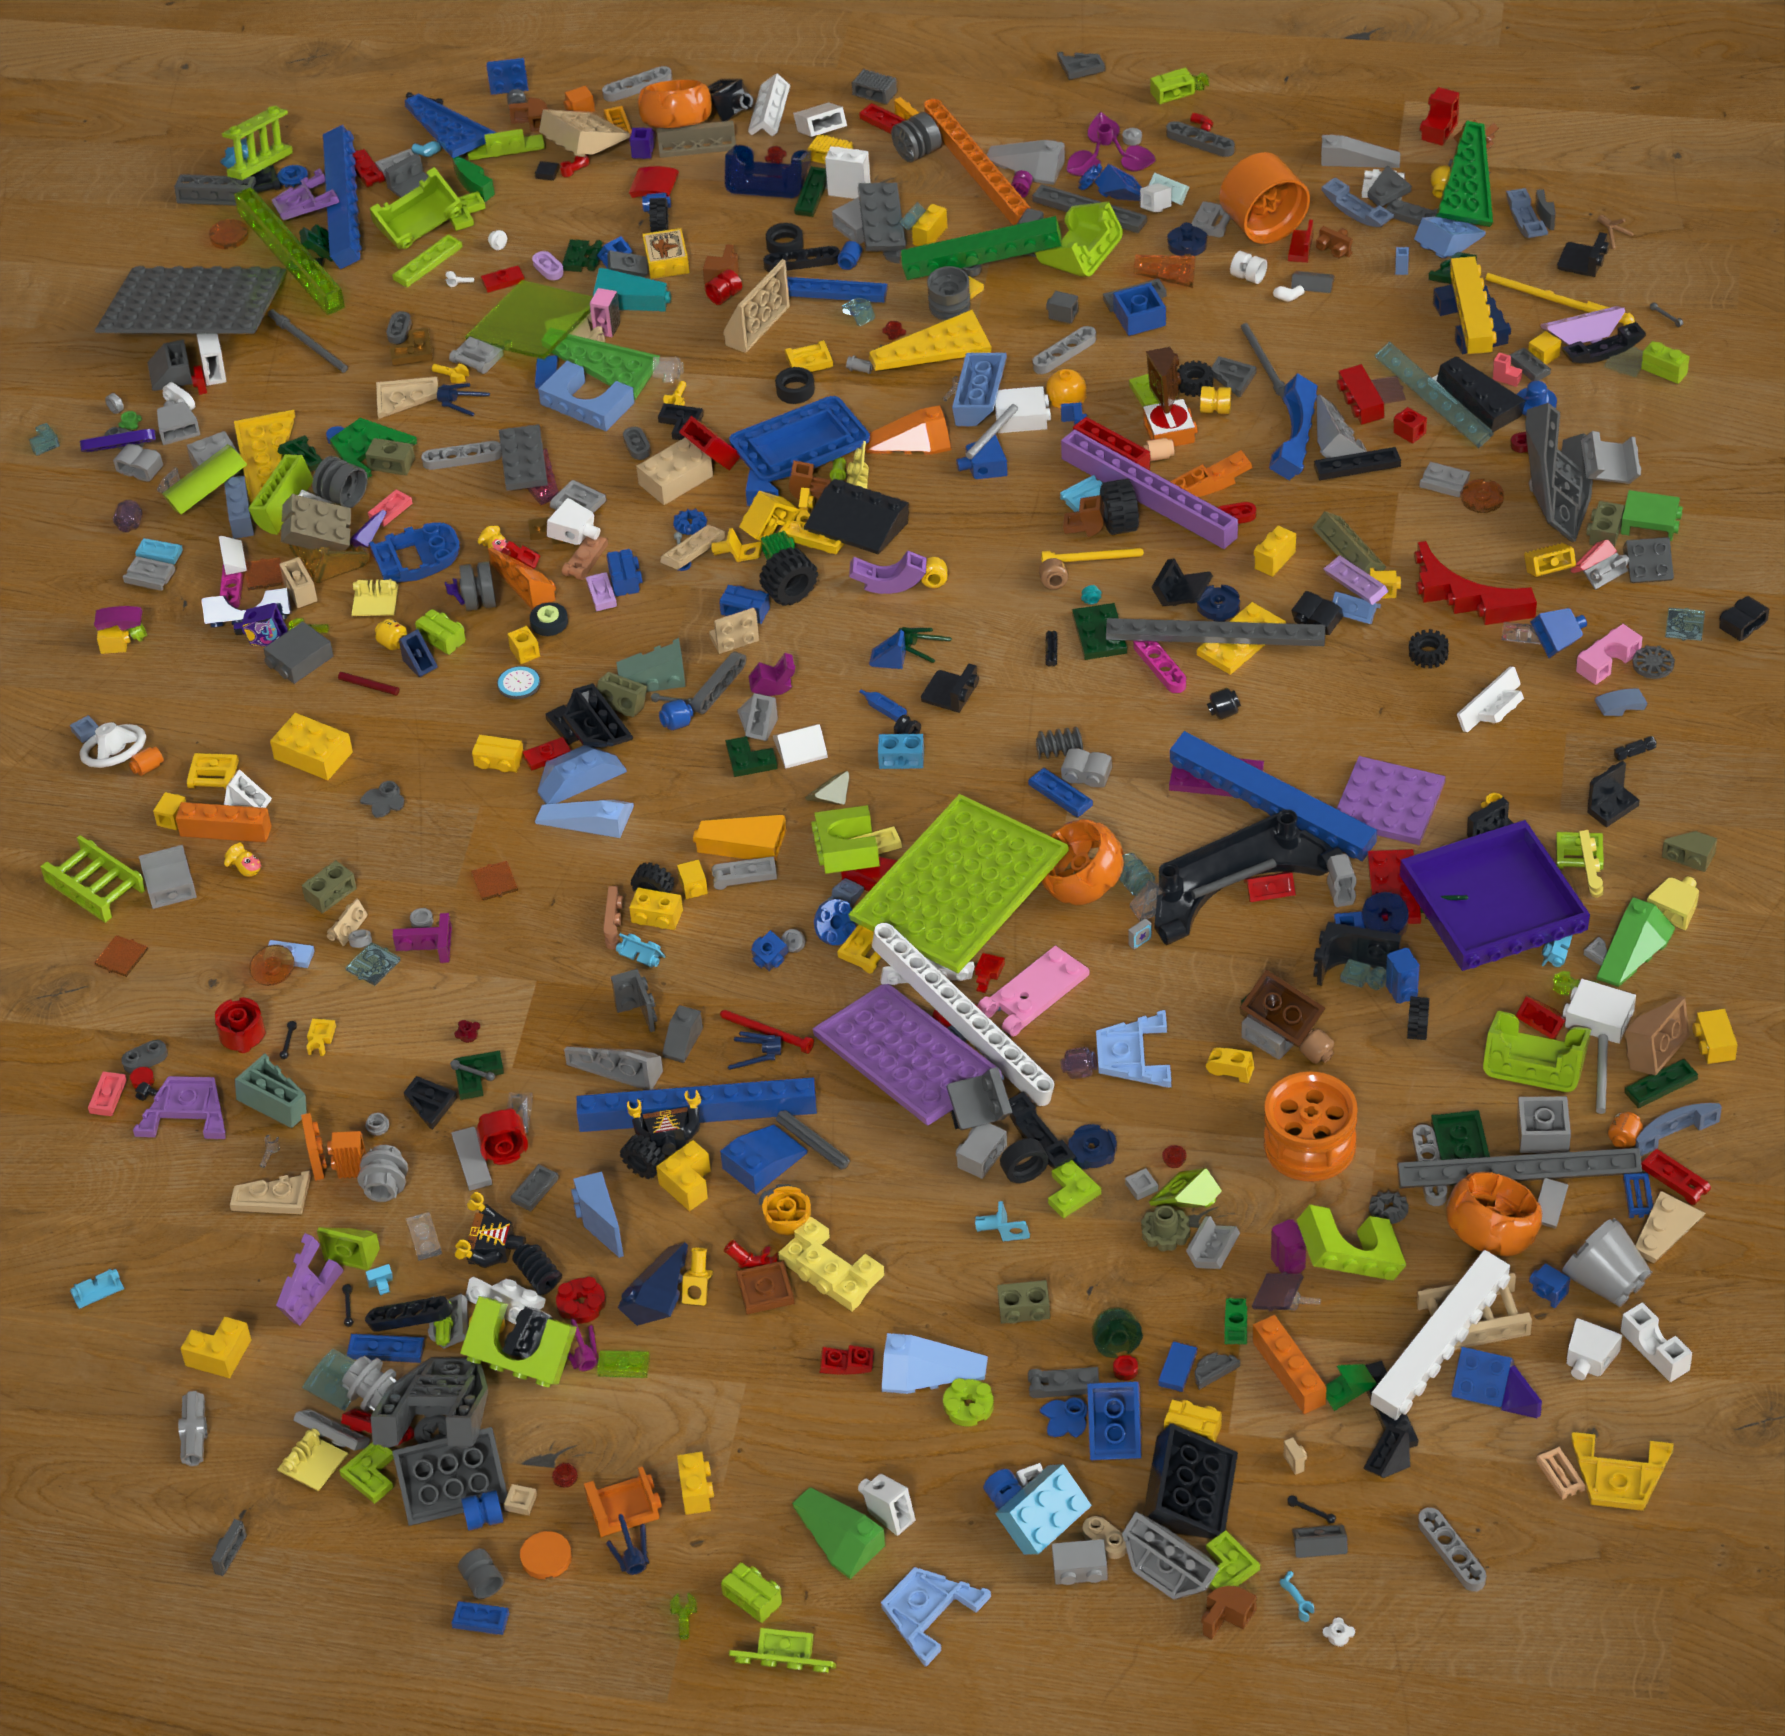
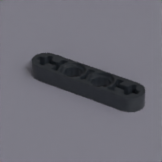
(829, 254)
(433, 1310)

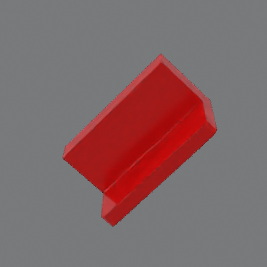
(1301, 244)
(1270, 886)

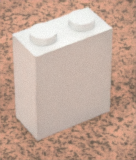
(820, 119)
(845, 170)
(211, 358)
(1031, 409)
(1600, 1009)

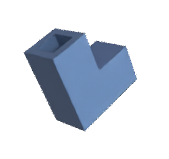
(1401, 260)

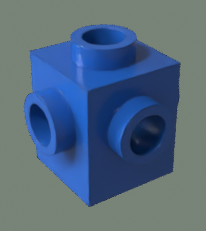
(769, 951)

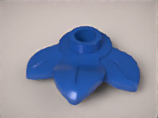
(1063, 1418)

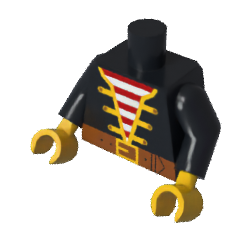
(668, 1128)
(489, 1237)

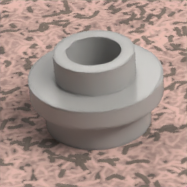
(377, 1124)

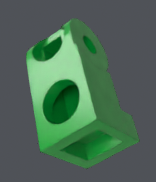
(1235, 1321)

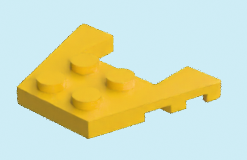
(1619, 1481)

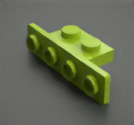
(506, 143)
(784, 1647)

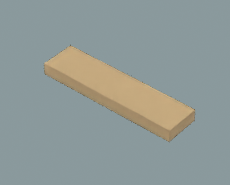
(692, 547)

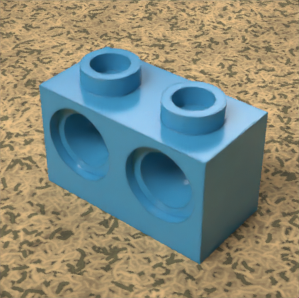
(901, 751)

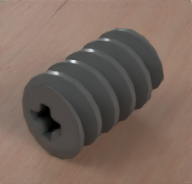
(1058, 742)

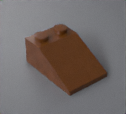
(1163, 376)
(1281, 1008)

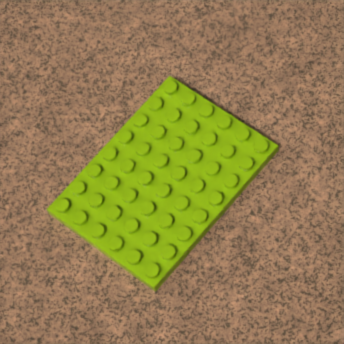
(960, 882)

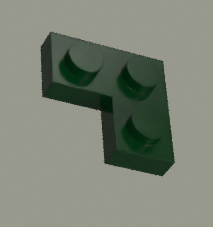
(316, 240)
(747, 762)
(470, 1083)

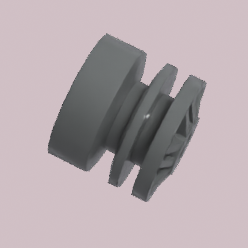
(916, 137)
(948, 292)
(339, 481)

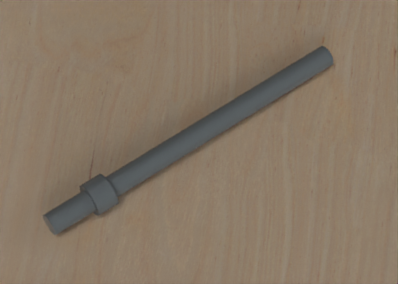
(284, 323)
(1278, 385)

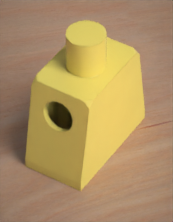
(1676, 900)

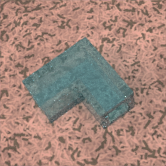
(912, 216)
(44, 441)

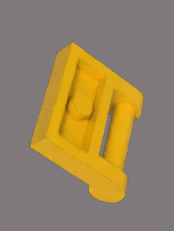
(810, 357)
(212, 765)
(857, 947)

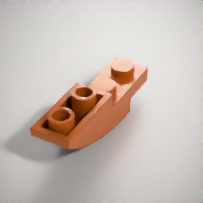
(1219, 476)

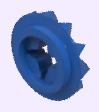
(287, 174)
(1089, 176)
(684, 527)

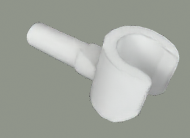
(452, 280)

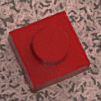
(198, 380)

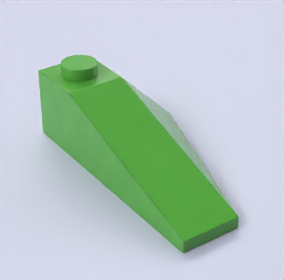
(1638, 937)
(841, 1531)

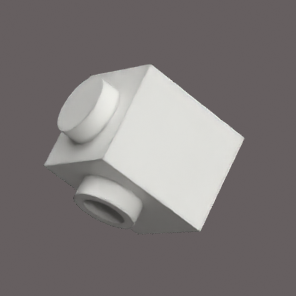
(1155, 197)

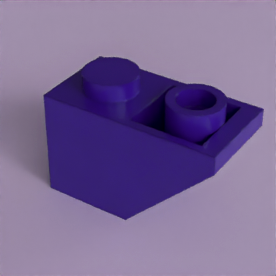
(642, 142)

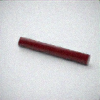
(368, 683)

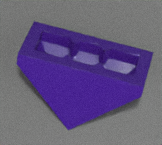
(1520, 1397)

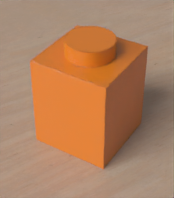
(579, 100)

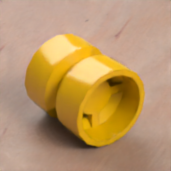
(1215, 400)

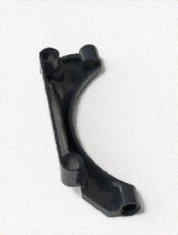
(1267, 839)

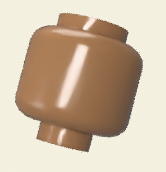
(1053, 573)
(1317, 1046)

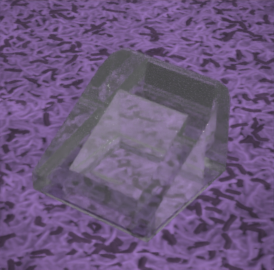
(169, 480)

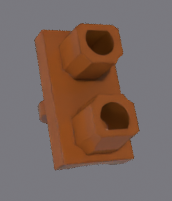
(1336, 241)

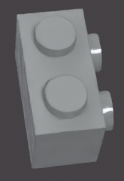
(981, 1149)
(1079, 1562)

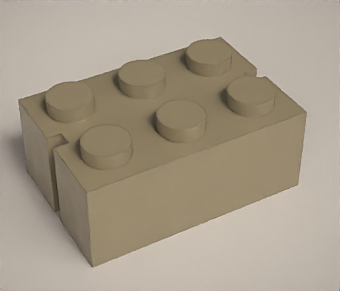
(315, 524)

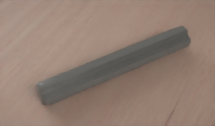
(812, 1140)

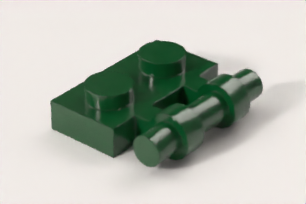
(577, 253)

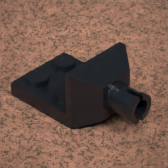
(730, 98)

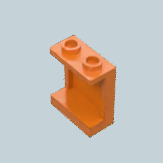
(630, 1498)

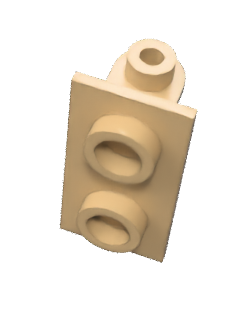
(348, 922)

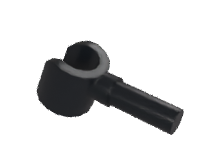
(144, 1090)

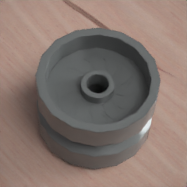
(477, 586)

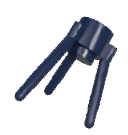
(448, 394)
(770, 1045)
(633, 1559)

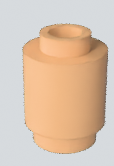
(1160, 449)

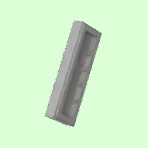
(339, 1434)

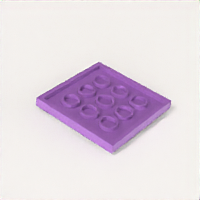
(1391, 798)

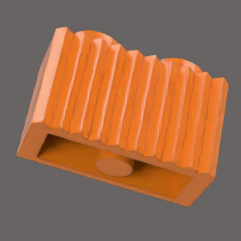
(347, 1153)

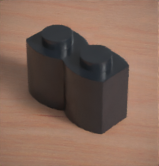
(1318, 611)
(1744, 618)

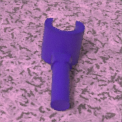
(453, 589)

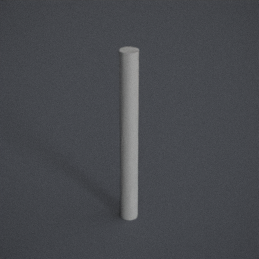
(991, 431)
(1602, 1073)

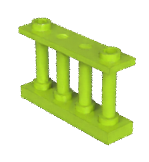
(267, 155)
(86, 895)

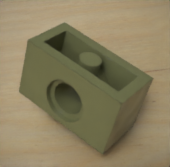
(390, 456)

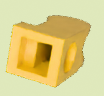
(1231, 1063)

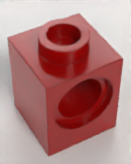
(1409, 425)

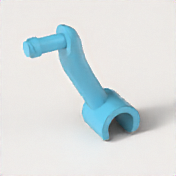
(1303, 1605)

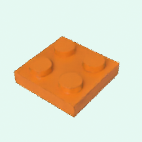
(314, 1146)

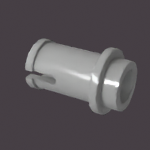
(859, 364)

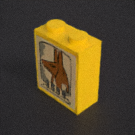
(665, 253)

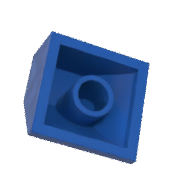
(1118, 184)

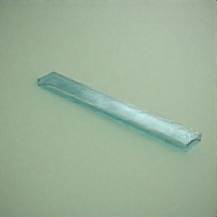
(1434, 395)

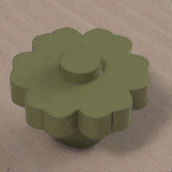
(1165, 1228)

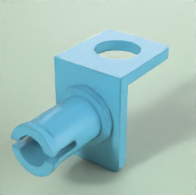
(999, 1222)

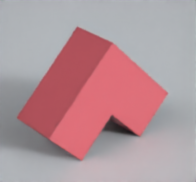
(1504, 372)

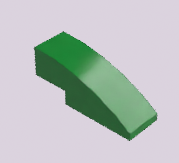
(473, 178)

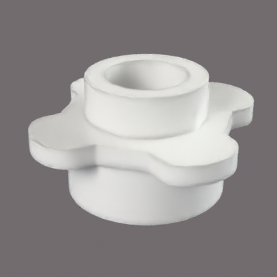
(1335, 1638)

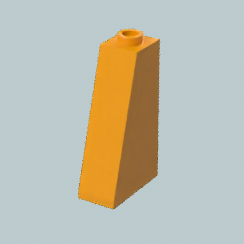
(742, 837)

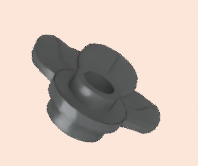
(383, 799)

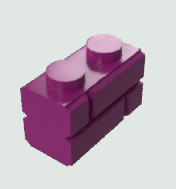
(1288, 1247)

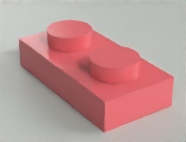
(393, 505)
(107, 1094)

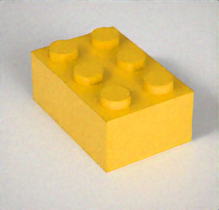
(311, 746)

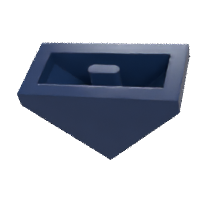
(416, 653)

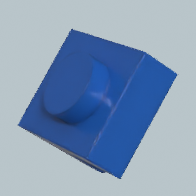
(1072, 412)

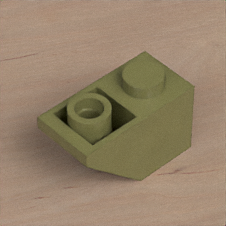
(1690, 849)

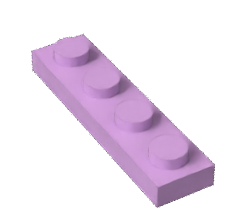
(1356, 580)

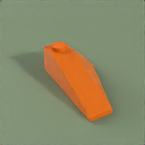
(918, 431)
(526, 581)

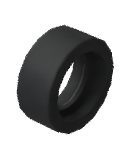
(784, 230)
(797, 395)
(1019, 1151)

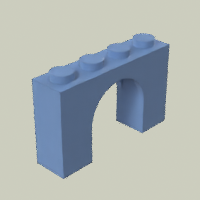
(598, 412)

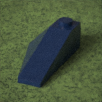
(655, 1291)

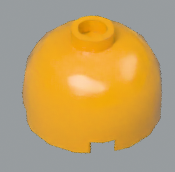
(1066, 387)
(786, 1210)

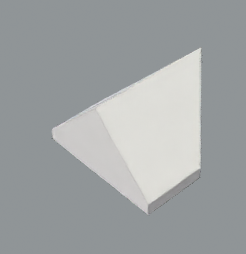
(244, 792)

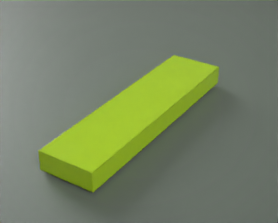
(427, 261)

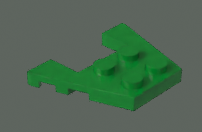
(356, 438)

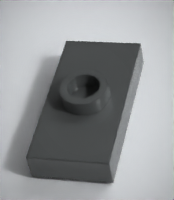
(627, 263)
(1530, 364)
(534, 1187)
(228, 1547)

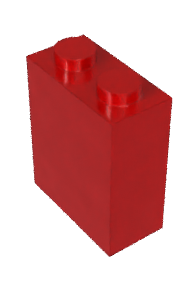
(710, 443)

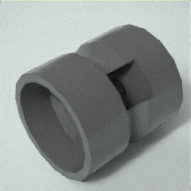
(480, 1573)

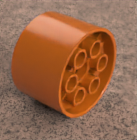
(1264, 198)

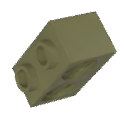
(1606, 523)
(622, 693)
(329, 886)
(1023, 1301)

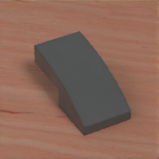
(1545, 209)

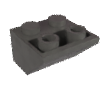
(170, 365)

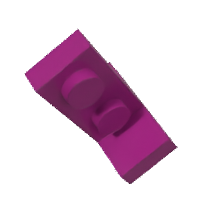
(426, 938)

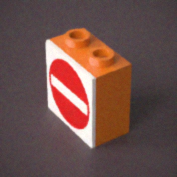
(1173, 425)

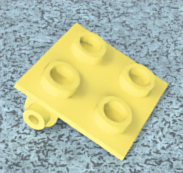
(858, 469)
(374, 599)
(312, 1460)

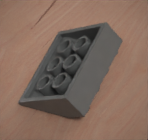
(439, 1475)

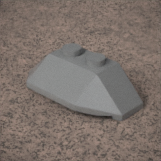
(1166, 1559)

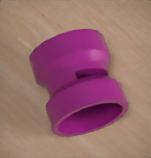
(1021, 182)

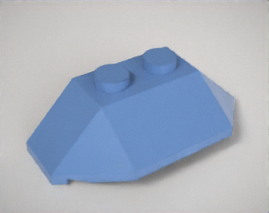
(577, 772)

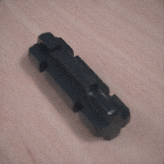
(1051, 648)
(1635, 748)

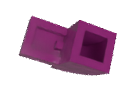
(773, 680)

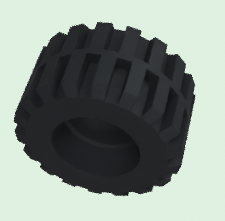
(1121, 506)
(788, 576)

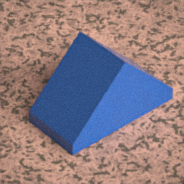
(755, 485)
(890, 652)

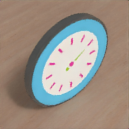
(518, 682)

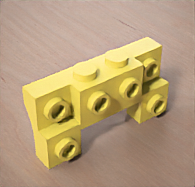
(826, 1270)

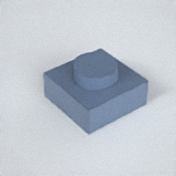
(84, 728)

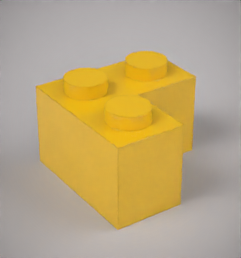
(767, 513)
(683, 1174)
(219, 1352)

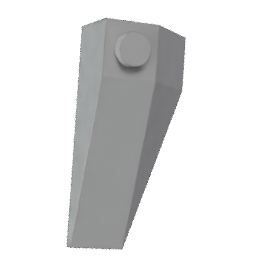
(1349, 152)
(1039, 158)
(1333, 433)
(622, 1065)

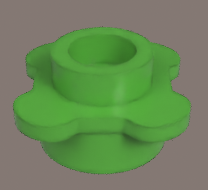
(129, 420)

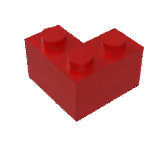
(1441, 117)

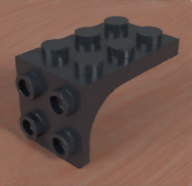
(1347, 942)

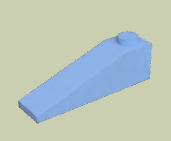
(594, 817)
(923, 1363)

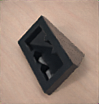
(1390, 1453)

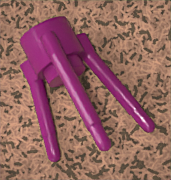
(584, 1357)

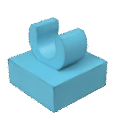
(379, 1278)

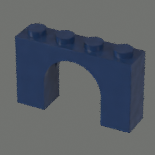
(1445, 304)

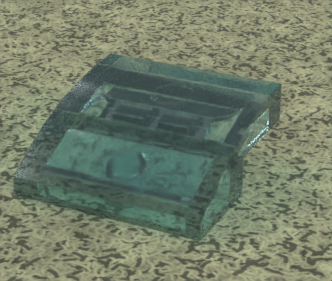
(327, 1379)

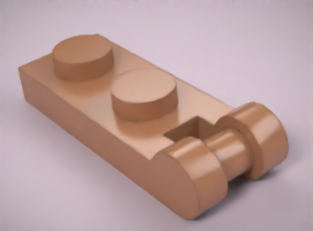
(585, 557)
(612, 917)

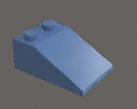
(1447, 235)
(597, 1210)

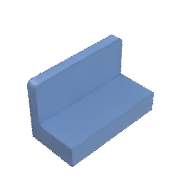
(1355, 607)

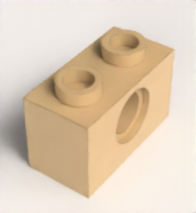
(299, 582)

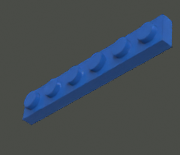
(836, 289)

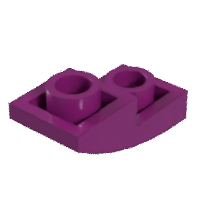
(123, 616)

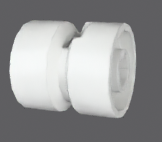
(1248, 267)

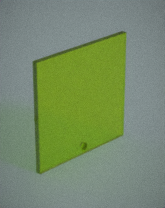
(532, 319)

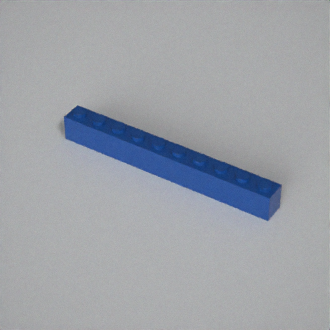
(340, 177)
(1272, 795)
(717, 1103)

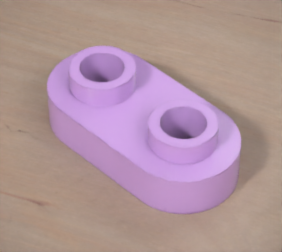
(548, 265)

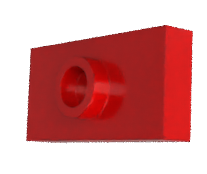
(502, 279)
(539, 755)

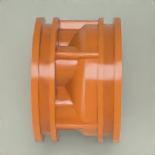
(1314, 1105)

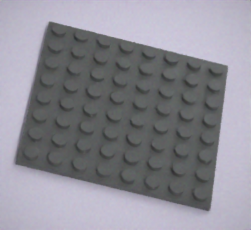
(192, 300)

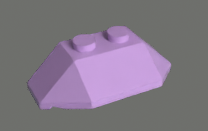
(1585, 327)

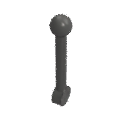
(1678, 322)
(655, 698)
(455, 1064)

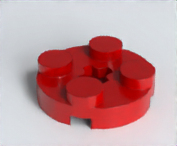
(580, 1288)

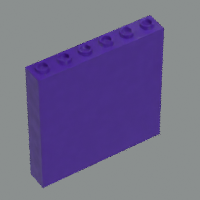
(1511, 889)

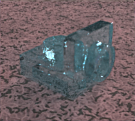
(860, 309)

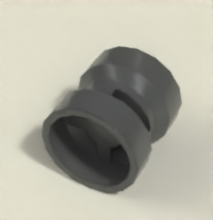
(516, 96)

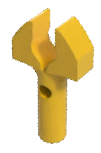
(456, 374)
(676, 397)

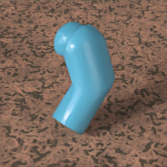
(426, 150)

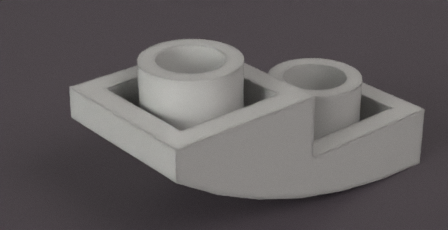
(1551, 1201)

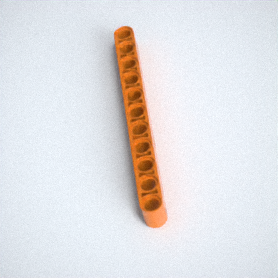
(976, 162)

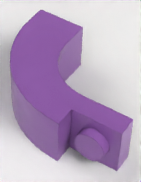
(889, 578)

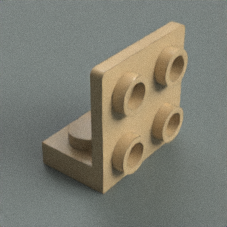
(735, 631)

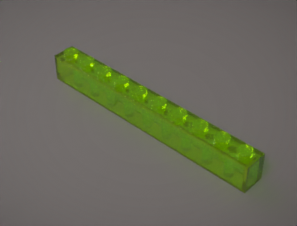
(289, 251)

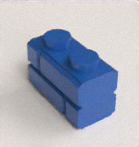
(623, 572)
(740, 599)
(1402, 975)

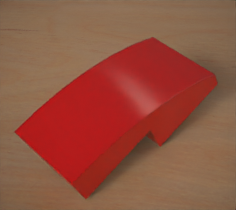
(846, 1362)

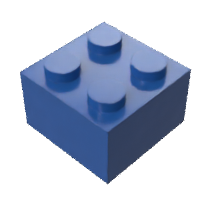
(1139, 309)

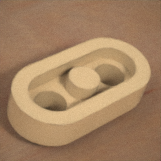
(1108, 1533)

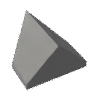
(758, 716)

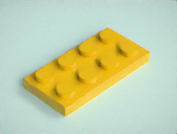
(1232, 656)

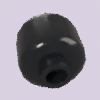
(1223, 703)

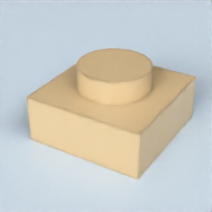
(1294, 1455)
(520, 1499)

